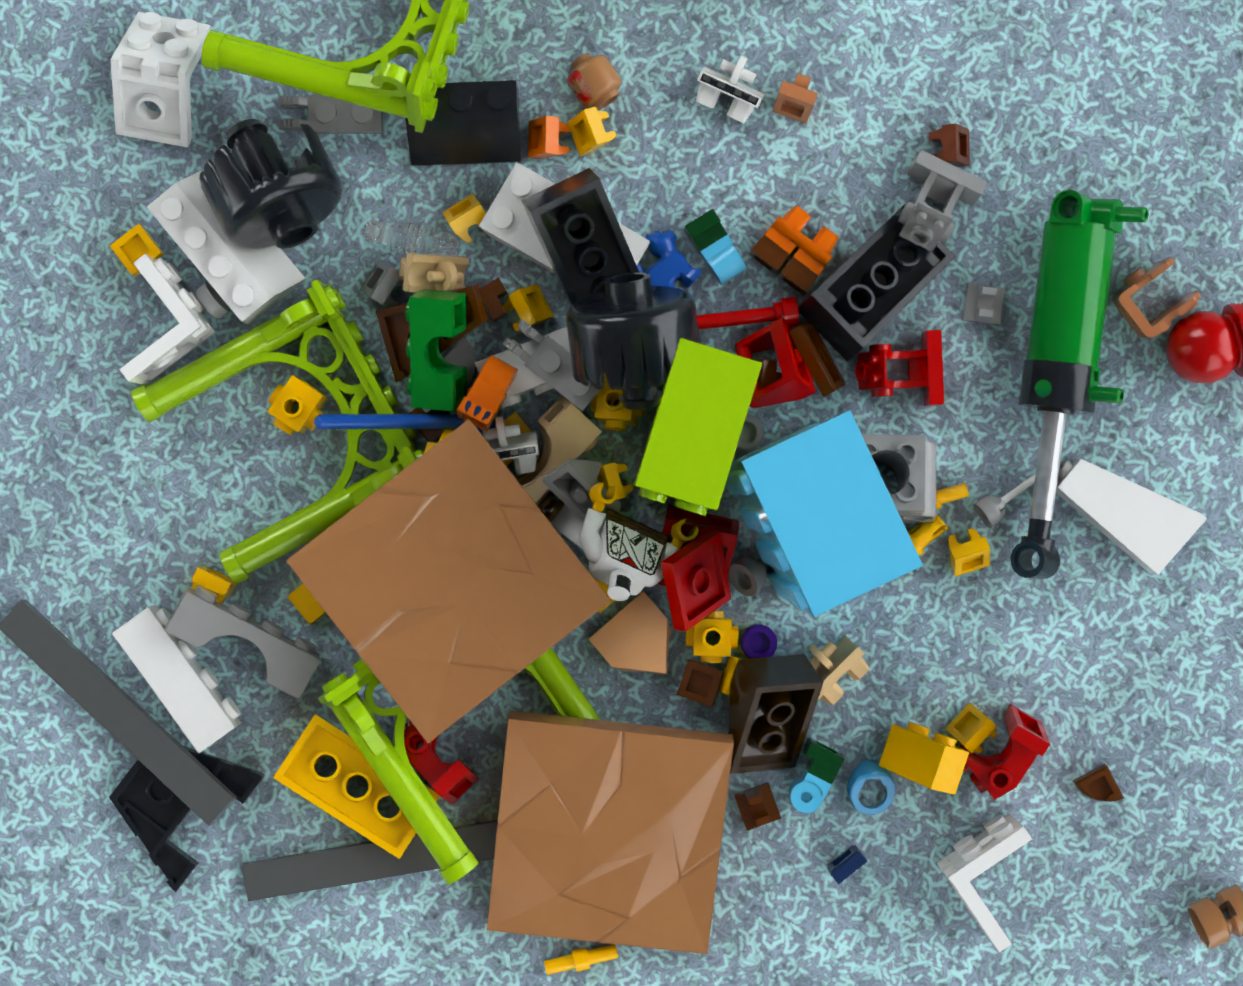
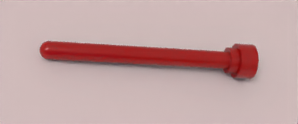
(785, 309)

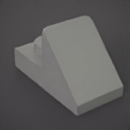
(573, 482)

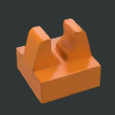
(544, 137)

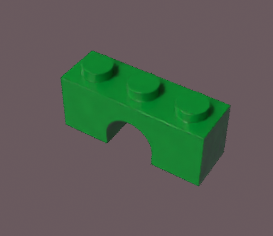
(433, 380)

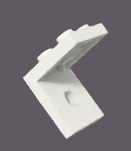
(156, 67)
(180, 340)
(974, 857)

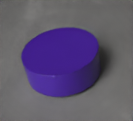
(758, 641)

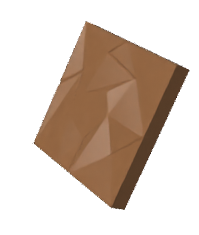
(448, 581)
(609, 831)

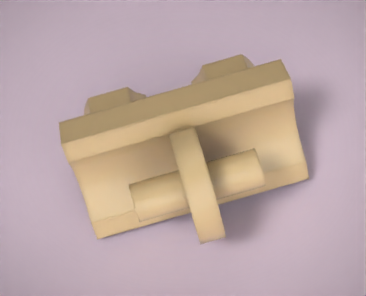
(432, 272)
(833, 663)

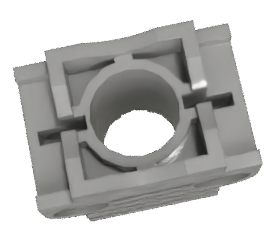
(915, 469)

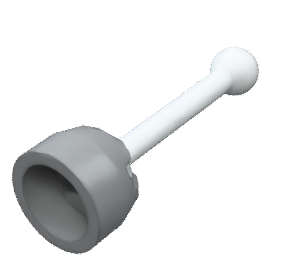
(992, 508)

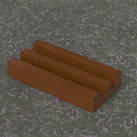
(817, 358)

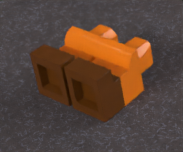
(783, 239)

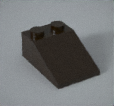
(771, 711)

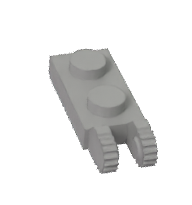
(331, 116)
(553, 366)

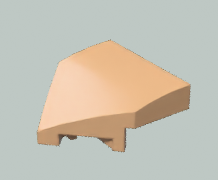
(636, 638)

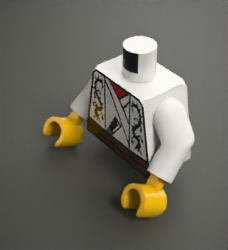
(624, 550)

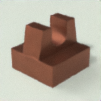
(954, 144)

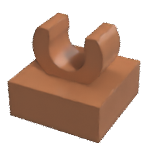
(795, 99)

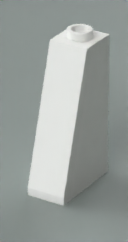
(1131, 516)

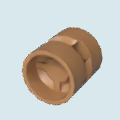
(1209, 918)

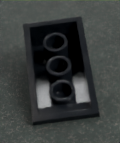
(579, 234)
(872, 288)

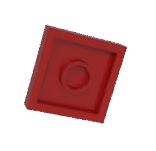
(696, 580)

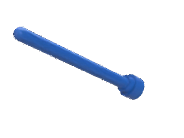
(390, 421)

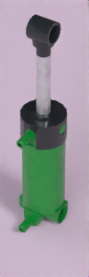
(1066, 347)

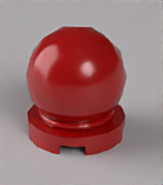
(1207, 345)

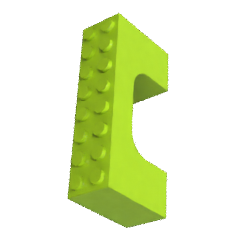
(697, 427)

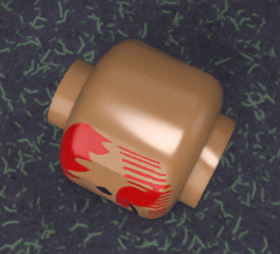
(594, 81)

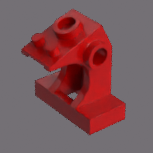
(924, 369)
(1025, 742)
(447, 779)

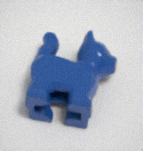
(671, 263)

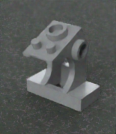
(943, 186)

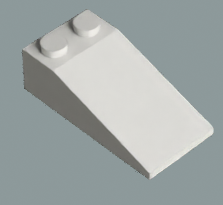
(511, 226)

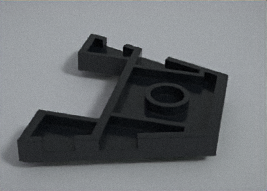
(156, 811)

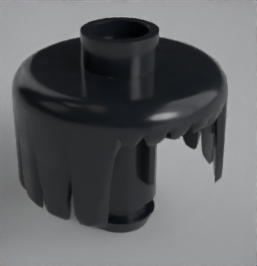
(262, 199)
(630, 336)

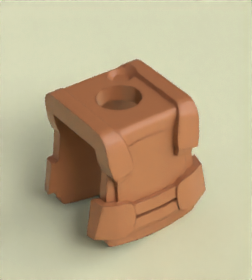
(1132, 313)

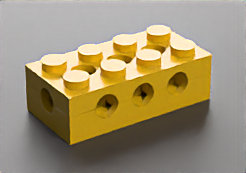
(331, 794)

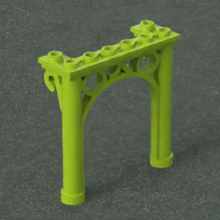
(387, 90)
(257, 348)
(393, 766)

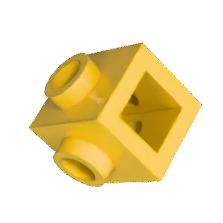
(309, 401)
(614, 417)
(712, 652)

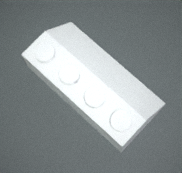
(243, 277)

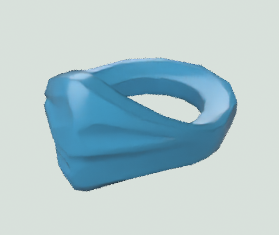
(865, 771)

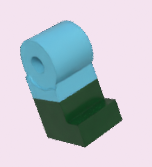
(715, 246)
(813, 785)

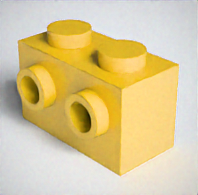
(924, 758)

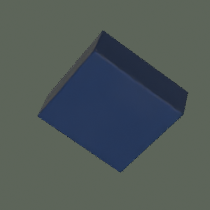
(846, 864)

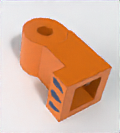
(487, 393)

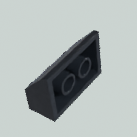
(470, 126)

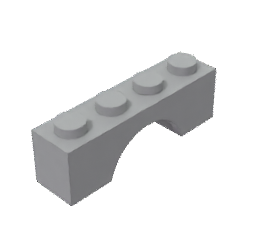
(203, 618)

